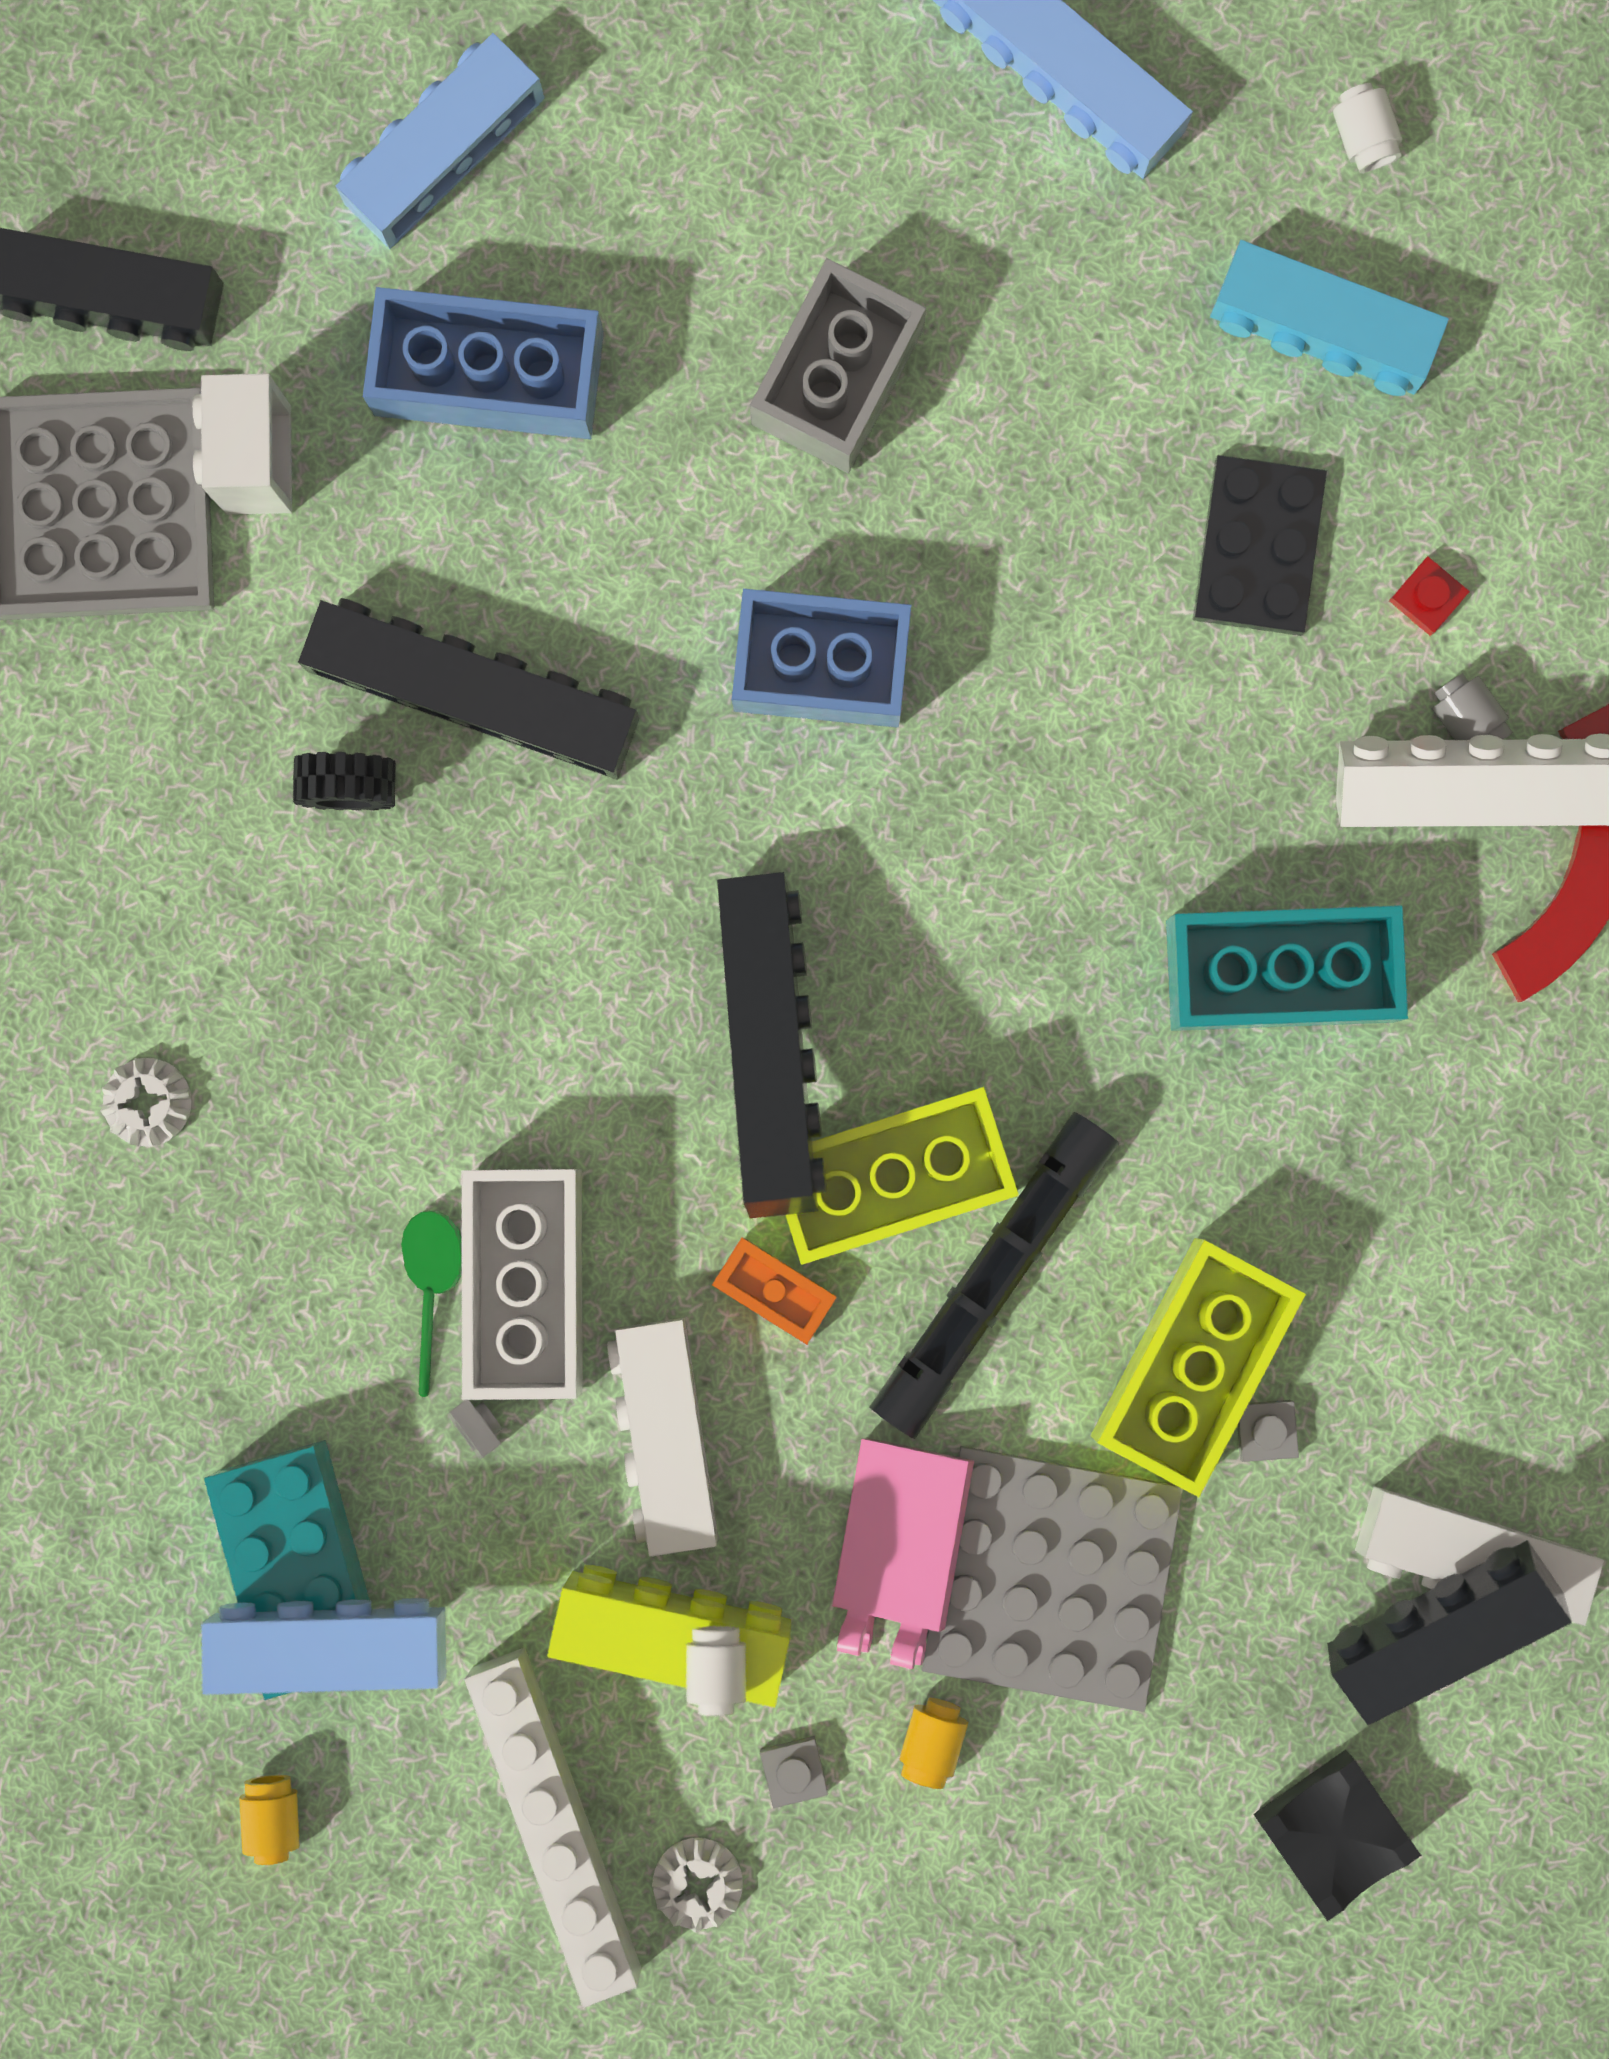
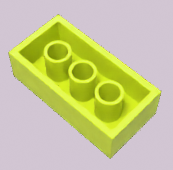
(904, 1175)
(1197, 1366)
(647, 1628)

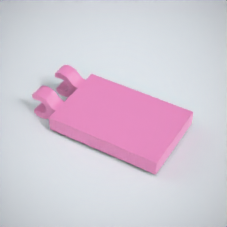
(900, 1546)

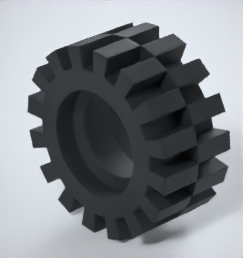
(344, 781)

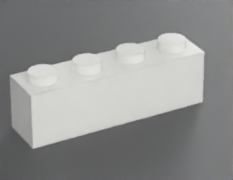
(665, 1437)
(1442, 1542)

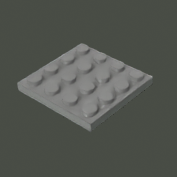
(102, 506)
(1058, 1580)

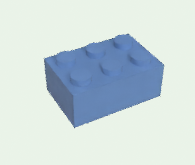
(821, 658)

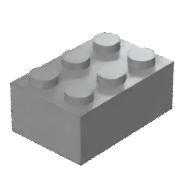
(837, 365)

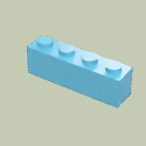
(1328, 319)

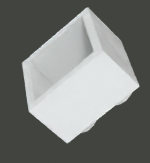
(244, 443)

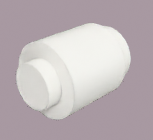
(1368, 127)
(716, 1670)

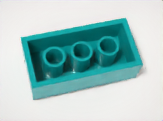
(1286, 968)
(286, 1531)

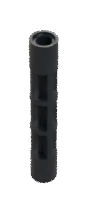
(993, 1275)

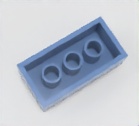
(483, 363)

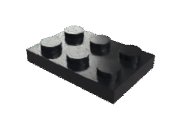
(1259, 545)

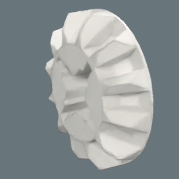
(166, 1117)
(705, 1859)

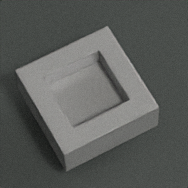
(476, 1426)
(1268, 1431)
(793, 1772)

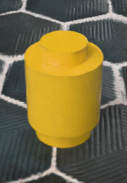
(933, 1743)
(269, 1819)

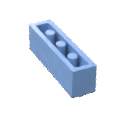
(440, 140)
(324, 1648)

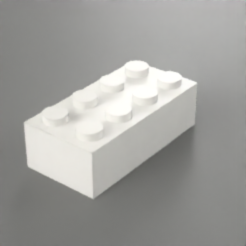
(522, 1284)

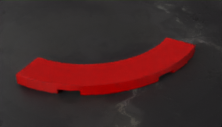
(1576, 911)

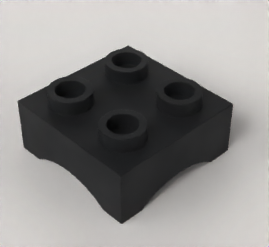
(1336, 1834)

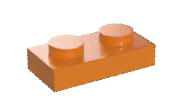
(774, 1290)

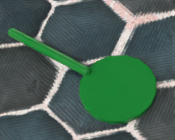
(434, 1264)

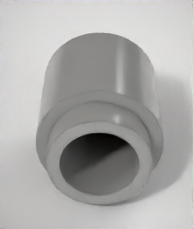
(1470, 710)

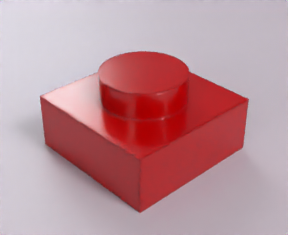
(1429, 596)

